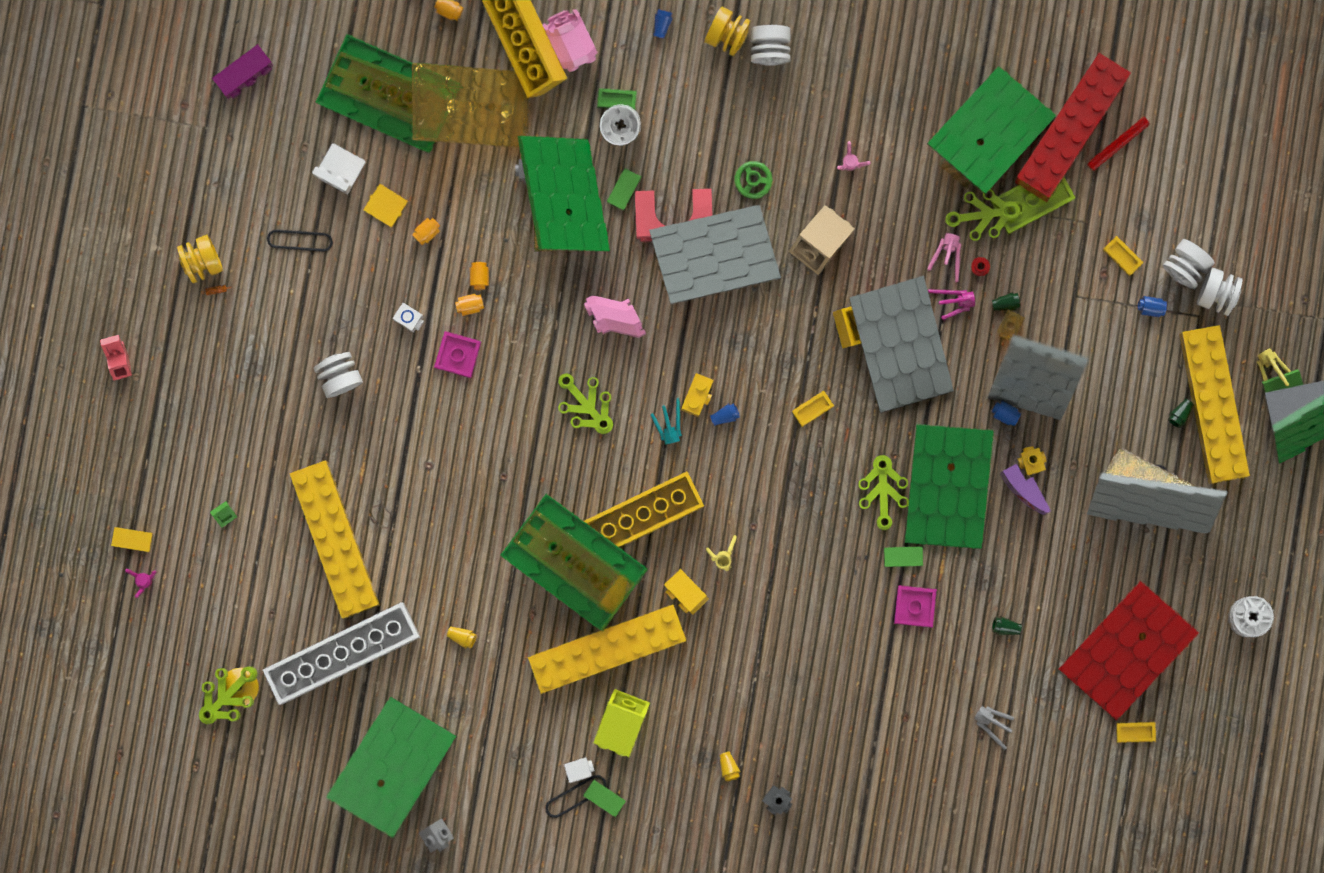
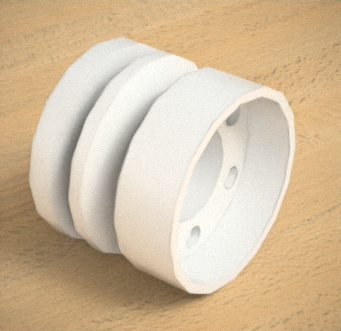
(770, 44)
(610, 130)
(1186, 266)
(1220, 291)
(338, 375)
(1239, 615)

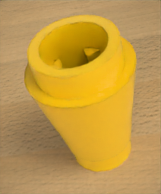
(463, 637)
(728, 767)

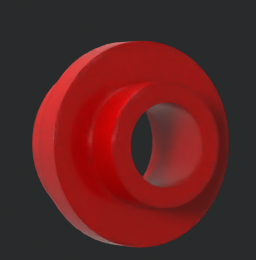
(978, 272)

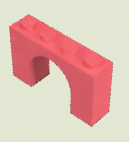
(646, 216)

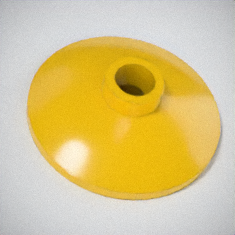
(248, 689)

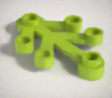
(986, 214)
(587, 406)
(883, 488)
(224, 696)

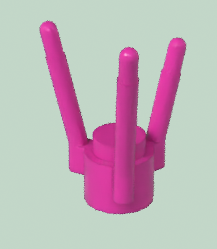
(964, 300)
(142, 580)

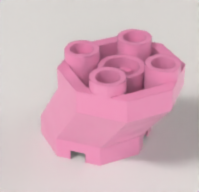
(570, 40)
(614, 316)

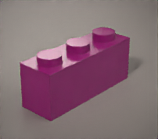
(243, 72)

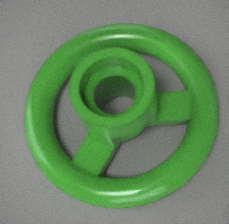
(764, 180)

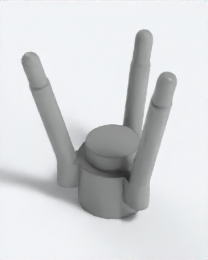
(985, 717)

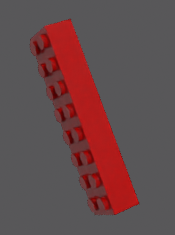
(1073, 127)

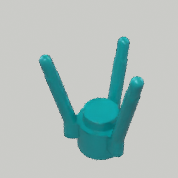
(669, 435)

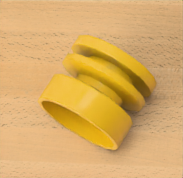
(727, 31)
(199, 258)

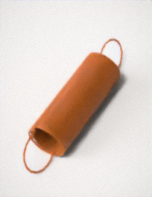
(215, 290)

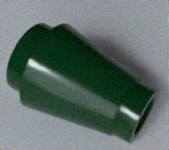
(1007, 302)
(1181, 413)
(1004, 626)

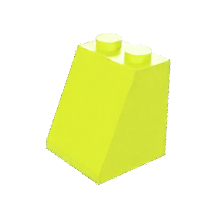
(621, 723)

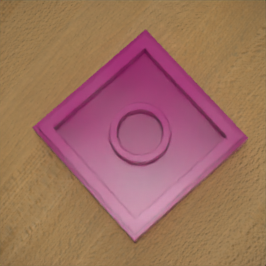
(457, 354)
(915, 606)

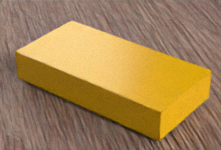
(1123, 256)
(812, 408)
(132, 539)
(1136, 732)

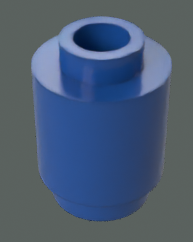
(1152, 306)
(1006, 413)

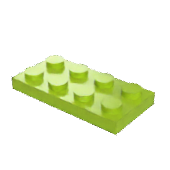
(1032, 206)

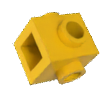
(1028, 467)

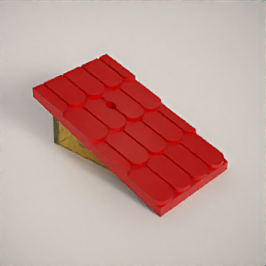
(1115, 663)

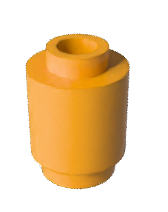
(449, 9)
(426, 231)
(479, 275)
(469, 304)

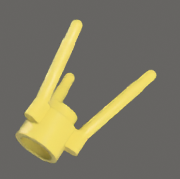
(1269, 359)
(723, 558)

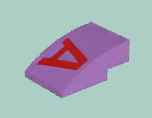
(1025, 490)

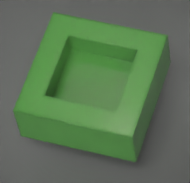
(223, 514)

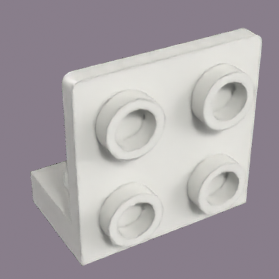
(339, 168)

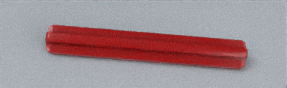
(1117, 144)

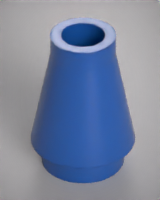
(662, 22)
(726, 414)

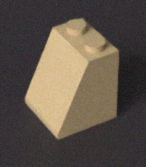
(821, 239)

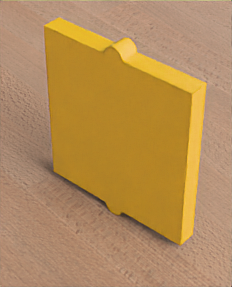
(385, 205)

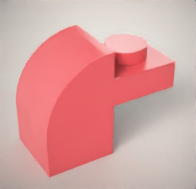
(116, 357)

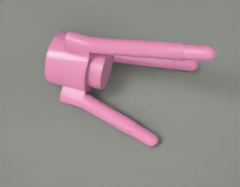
(850, 161)
(950, 244)

